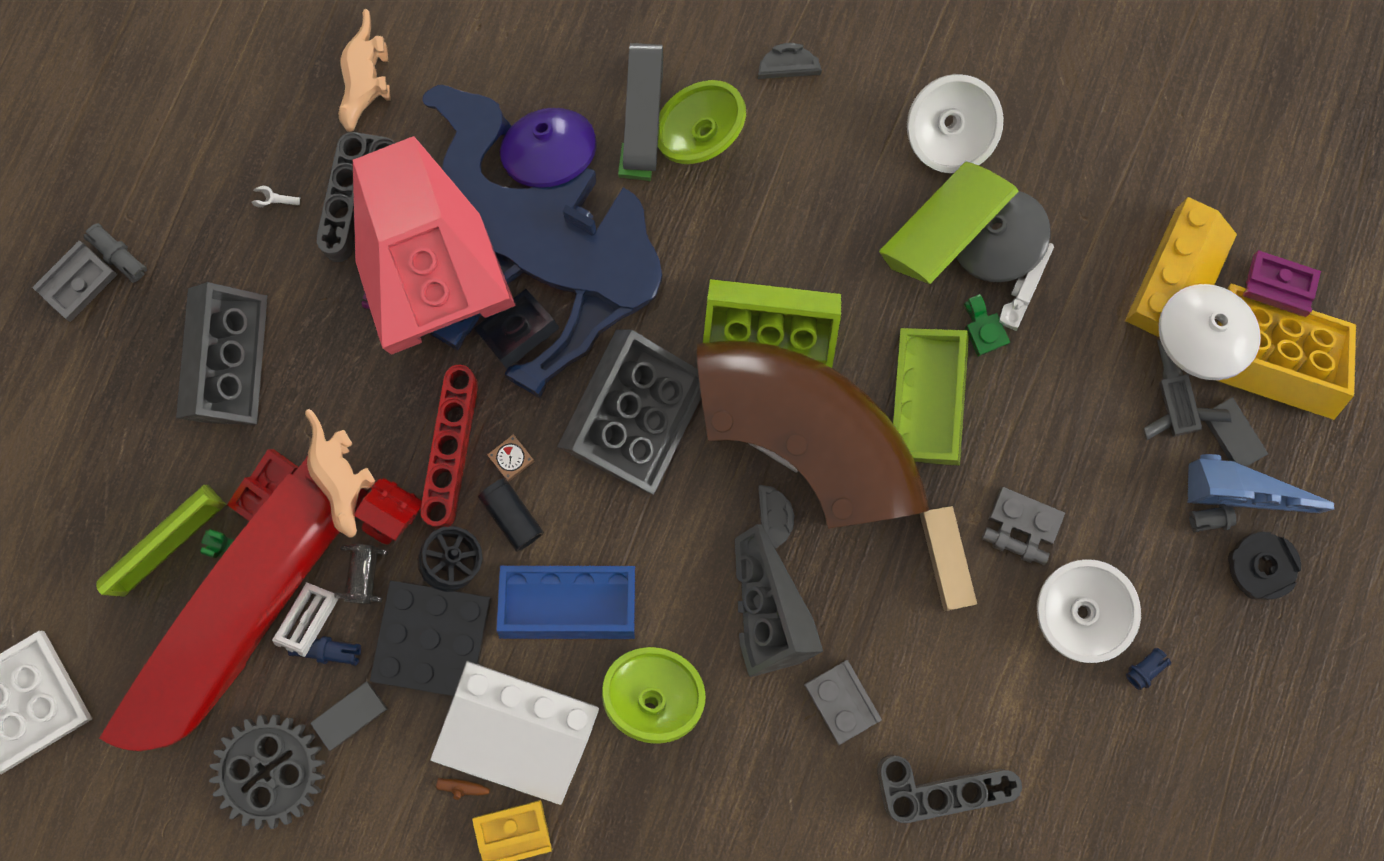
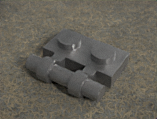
(1025, 516)

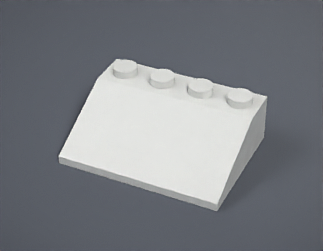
(514, 733)

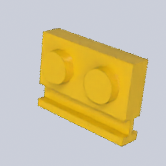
(513, 833)

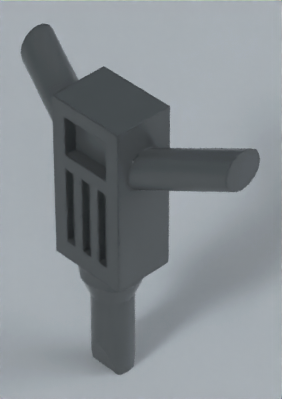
(1180, 403)

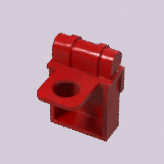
(387, 510)

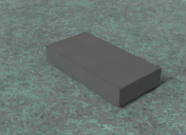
(1237, 436)
(349, 716)

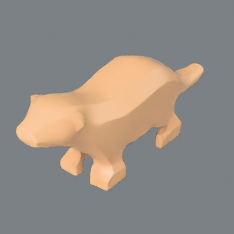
(360, 75)
(335, 475)

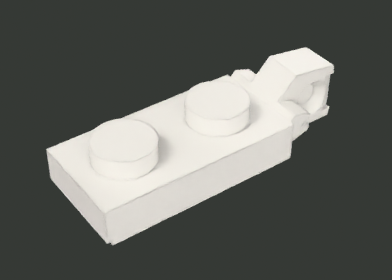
(1024, 288)

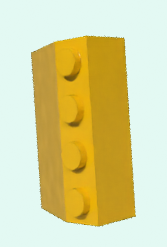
(1300, 359)

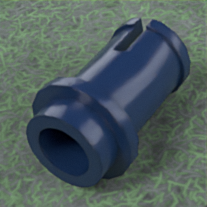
(1147, 669)

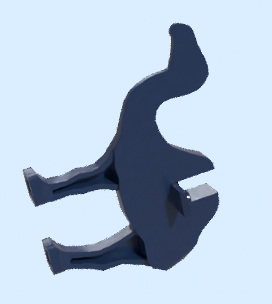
(548, 239)

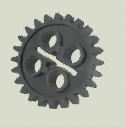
(250, 746)

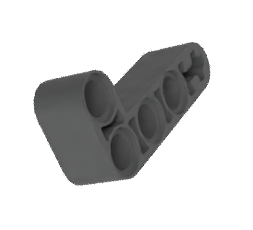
(643, 106)
(343, 197)
(950, 788)

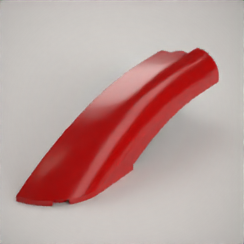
(226, 617)

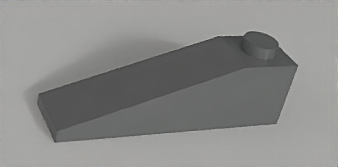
(775, 618)

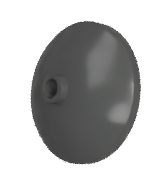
(1013, 248)

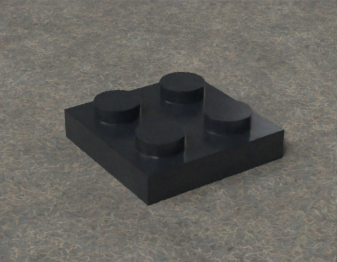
(517, 329)

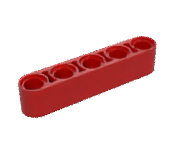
(445, 431)

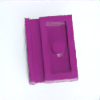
(1282, 283)

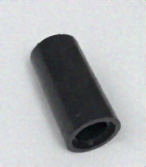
(510, 514)

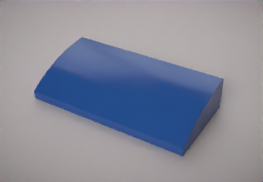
(566, 602)

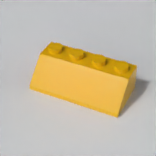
(1187, 256)

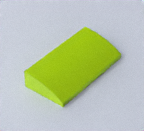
(947, 222)
(931, 393)
(160, 543)

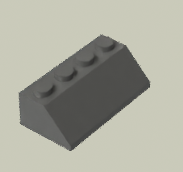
(221, 355)

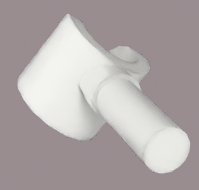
(274, 198)

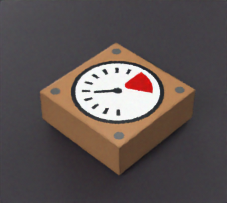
(511, 458)

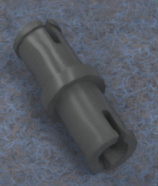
(115, 252)

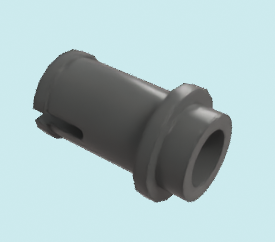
(1208, 519)

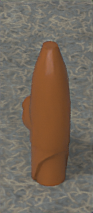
(461, 787)

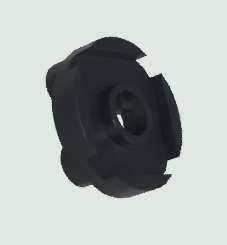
(1245, 562)

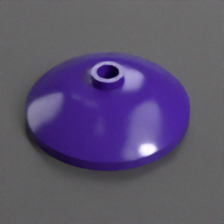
(548, 147)

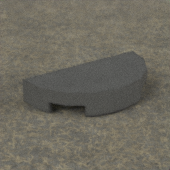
(789, 61)
(775, 514)

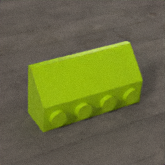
(774, 316)

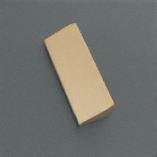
(948, 558)

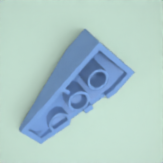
(1236, 485)

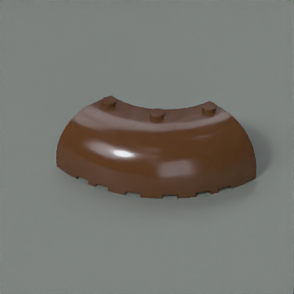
(813, 422)

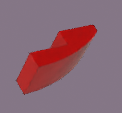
(261, 484)

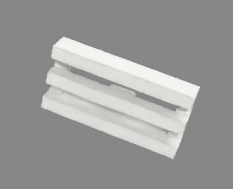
(302, 648)

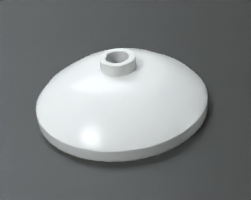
(974, 128)
(1201, 345)
(1110, 604)

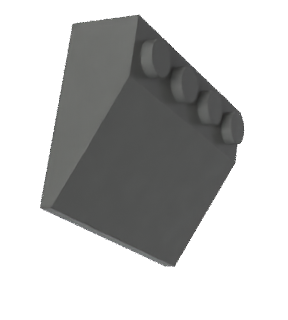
(633, 411)

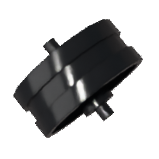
(450, 558)

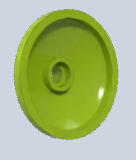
(700, 122)
(654, 678)

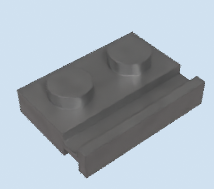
(74, 281)
(842, 702)

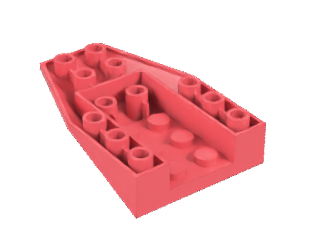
(420, 247)

